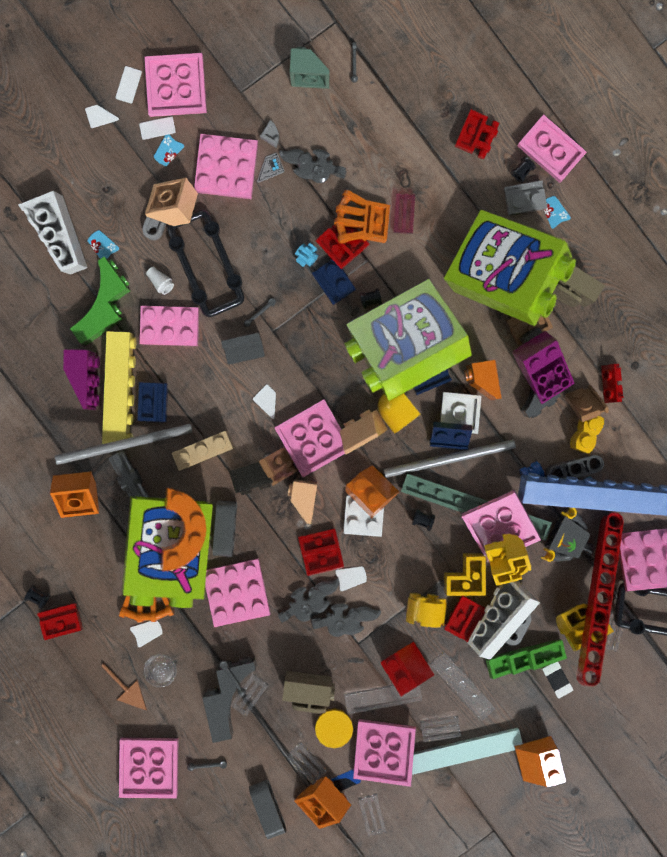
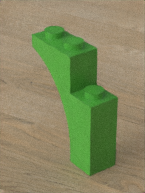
(103, 313)

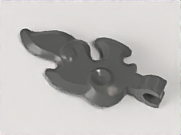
(315, 170)
(313, 605)
(350, 624)

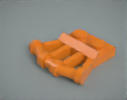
(374, 216)
(140, 616)

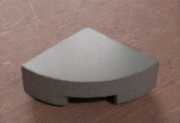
(270, 134)

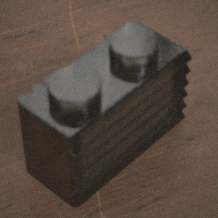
(249, 477)

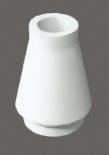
(160, 281)

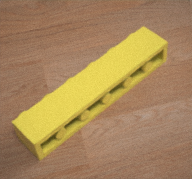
(118, 386)

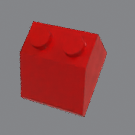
(407, 669)

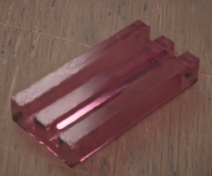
(405, 197)

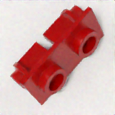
(611, 391)

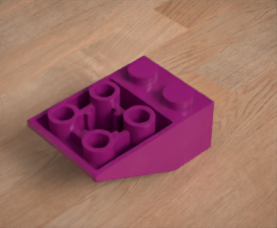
(544, 366)
(81, 372)

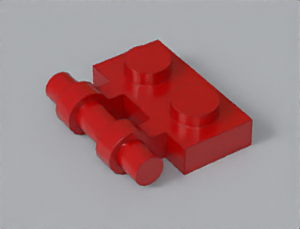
(471, 131)

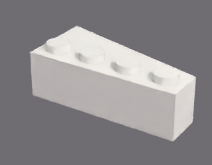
(53, 224)
(502, 618)

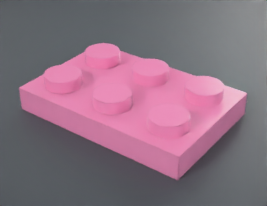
(551, 148)
(169, 326)

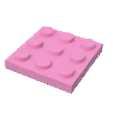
(175, 84)
(226, 166)
(312, 438)
(500, 517)
(644, 559)
(236, 592)
(384, 752)
(148, 768)

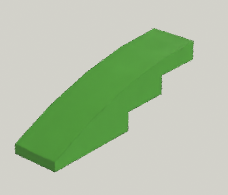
(526, 658)

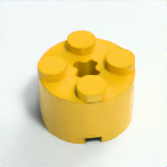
(427, 610)

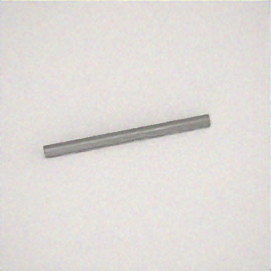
(122, 444)
(449, 458)

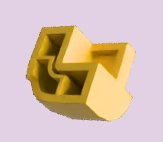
(397, 412)
(508, 559)
(572, 625)

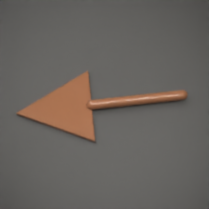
(132, 695)

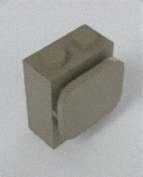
(579, 289)
(308, 691)

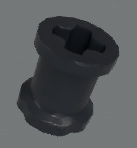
(523, 169)
(371, 298)
(423, 520)
(37, 596)

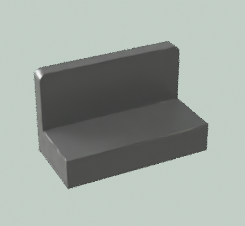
(243, 348)

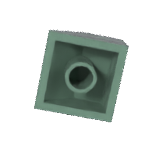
(307, 69)

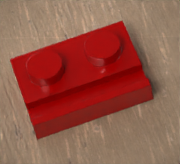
(464, 618)
(60, 621)

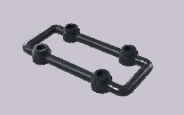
(234, 281)
(635, 625)

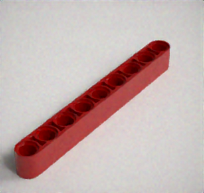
(594, 605)

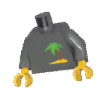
(568, 538)

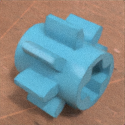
(306, 254)

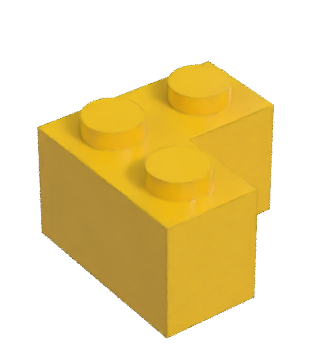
(470, 581)

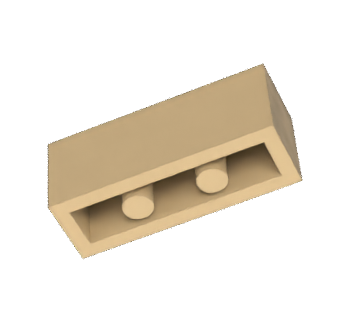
(203, 450)

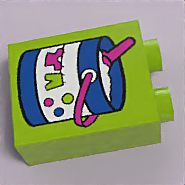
(510, 267)
(407, 340)
(147, 532)

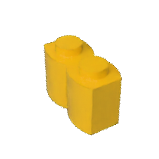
(585, 437)

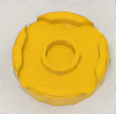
(334, 728)

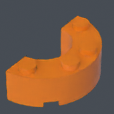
(193, 533)

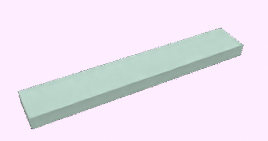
(466, 750)

